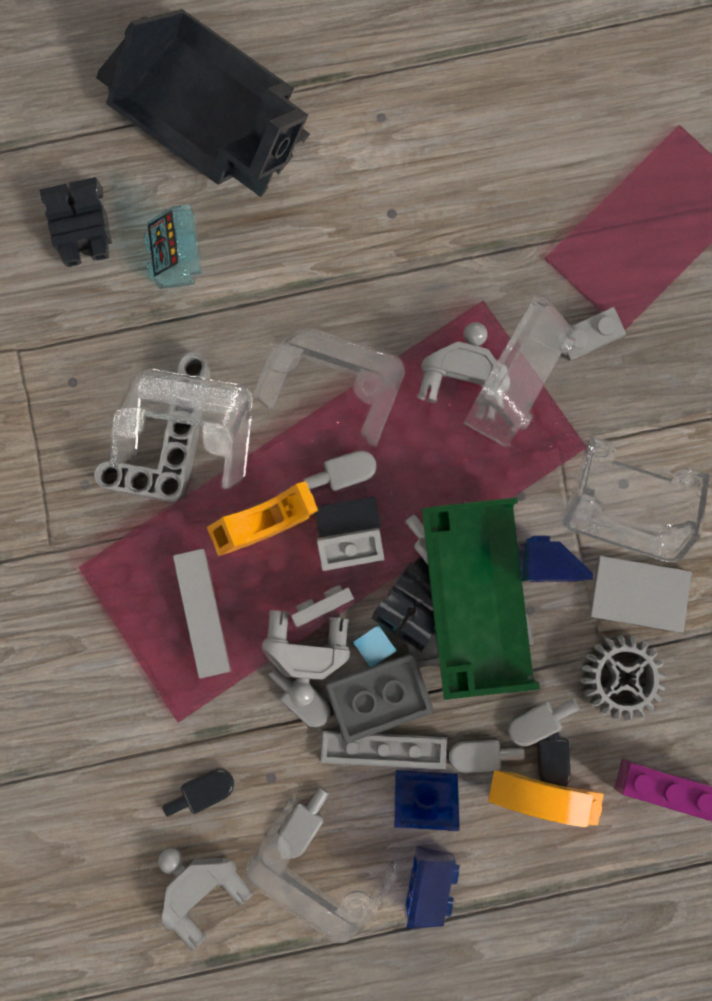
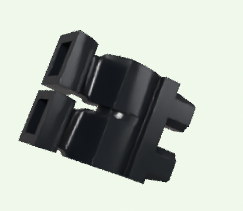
(77, 231)
(409, 591)

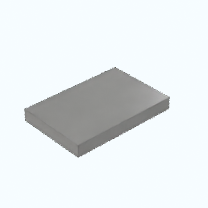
(640, 594)

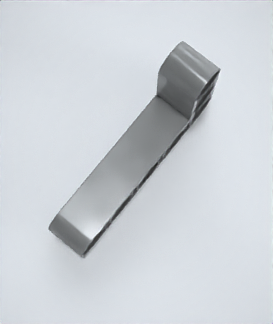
(166, 471)

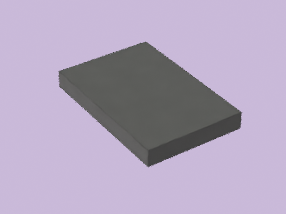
(379, 698)

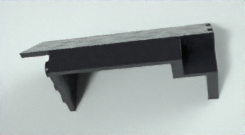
(204, 99)

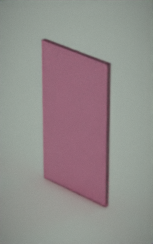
(642, 230)

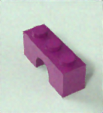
(664, 789)

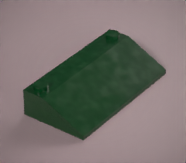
(478, 599)

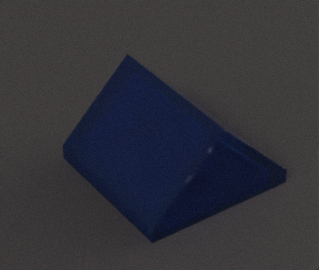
(426, 800)

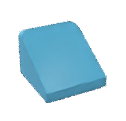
(374, 646)

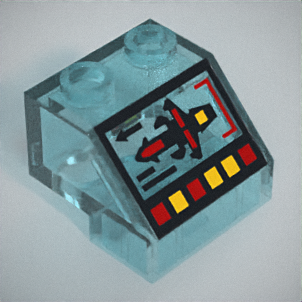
(173, 247)

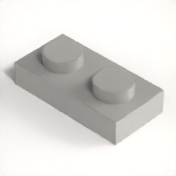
(596, 333)
(350, 549)
(309, 611)

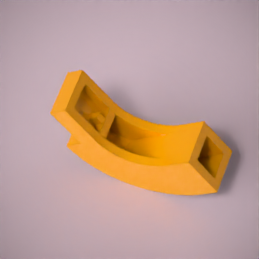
(263, 520)
(545, 799)

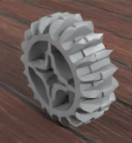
(634, 669)

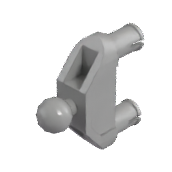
(458, 361)
(305, 661)
(191, 886)

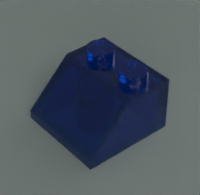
(550, 562)
(430, 888)

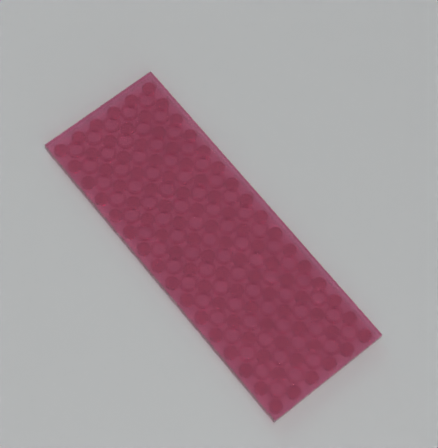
(421, 462)

